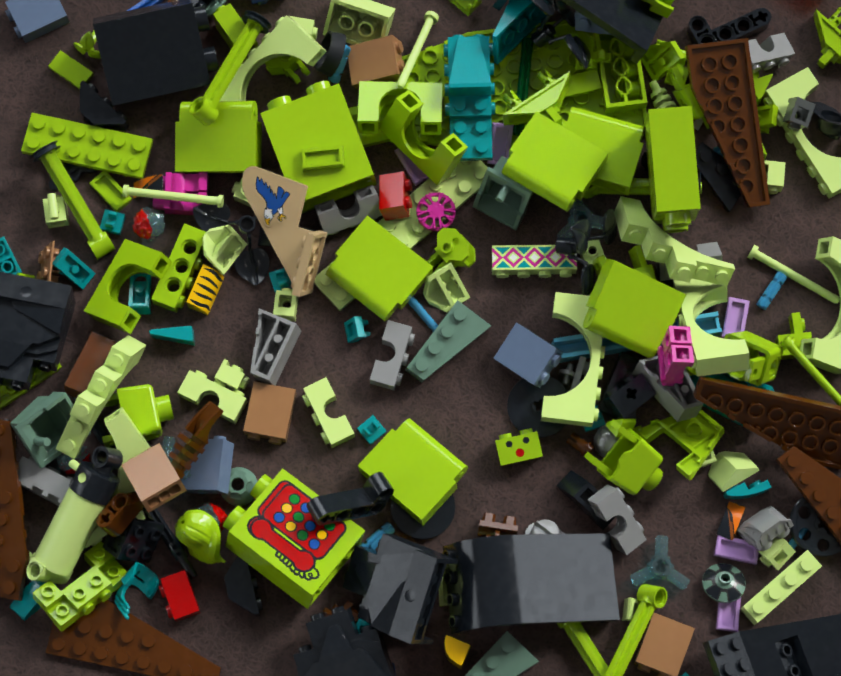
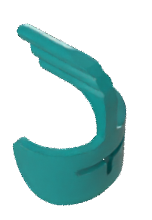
(147, 586)

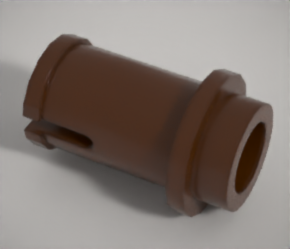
(581, 445)

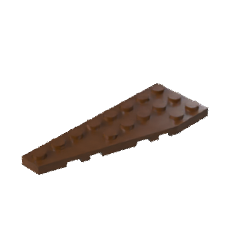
(726, 95)
(128, 645)

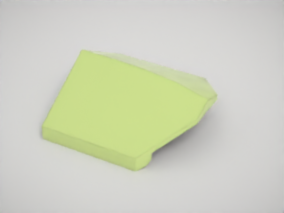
(222, 247)
(444, 288)
(731, 469)

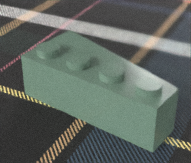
(451, 336)
(504, 658)

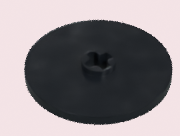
(523, 412)
(432, 528)

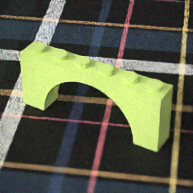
(285, 40)
(820, 165)
(826, 352)
(710, 353)
(577, 405)

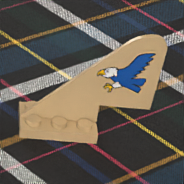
(278, 208)

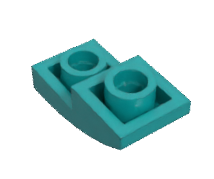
(8, 262)
(741, 491)
(28, 605)

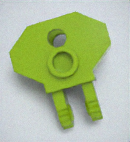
(287, 66)
(452, 248)

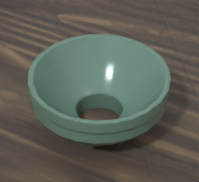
(242, 496)

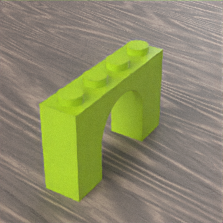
(377, 95)
(400, 129)
(129, 260)

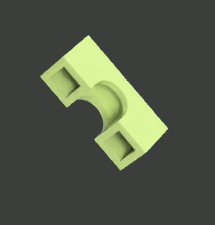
(197, 386)
(335, 429)

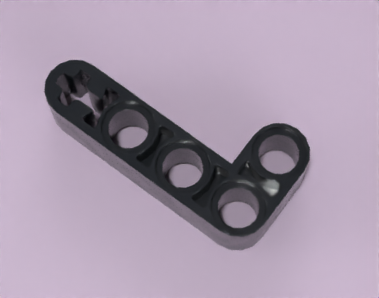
(730, 29)
(352, 503)

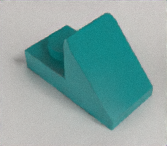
(73, 268)

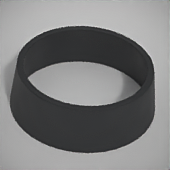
(334, 44)

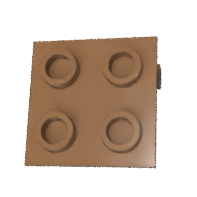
(46, 259)

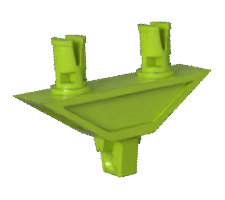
(829, 37)
(545, 101)

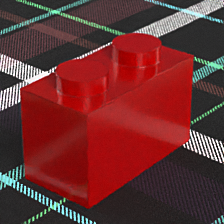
(394, 196)
(179, 596)

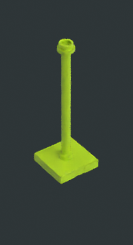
(788, 343)

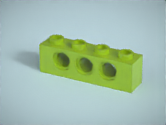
(162, 296)

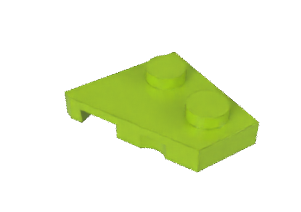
(662, 57)

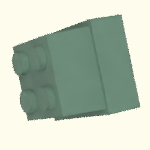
(502, 197)
(42, 426)

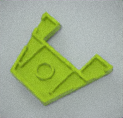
(694, 435)

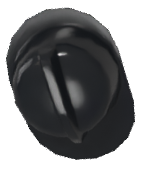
(828, 120)

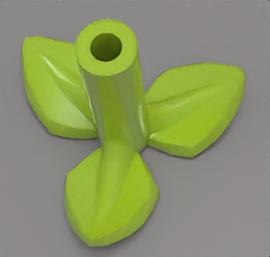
(87, 45)

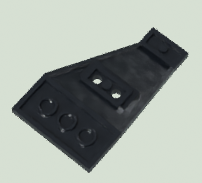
(779, 650)

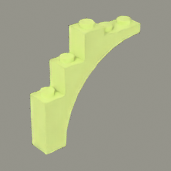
(658, 246)
(91, 402)
(130, 443)

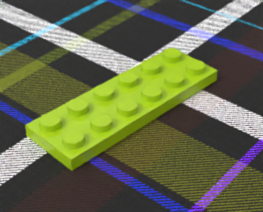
(89, 145)

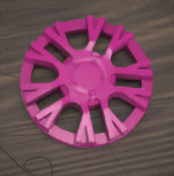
(435, 211)

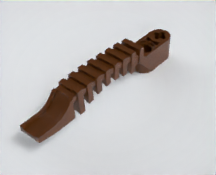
(125, 507)

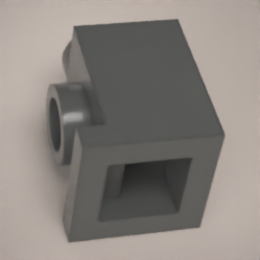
(804, 113)

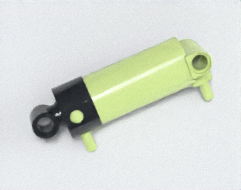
(76, 516)

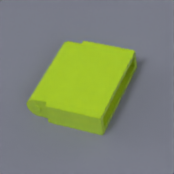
(615, 136)
(223, 146)
(554, 162)
(378, 269)
(631, 308)
(416, 468)

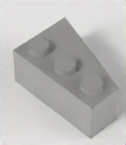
(273, 346)
(675, 399)
(43, 481)

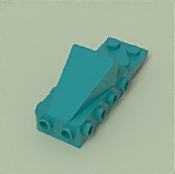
(470, 93)

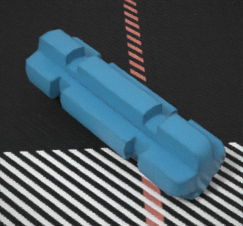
(336, 76)
(771, 290)
(373, 540)

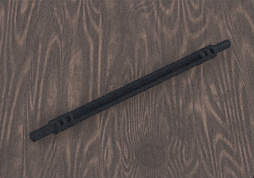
(168, 537)

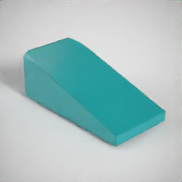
(140, 294)
(181, 334)

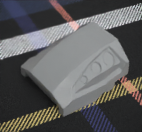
(764, 527)

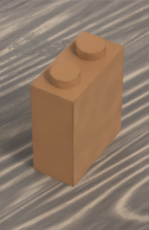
(376, 60)
(269, 413)
(153, 477)
(663, 646)

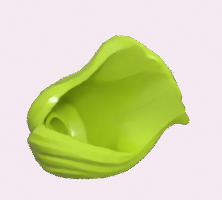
(200, 535)

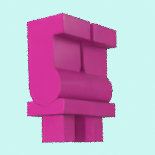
(182, 183)
(675, 355)

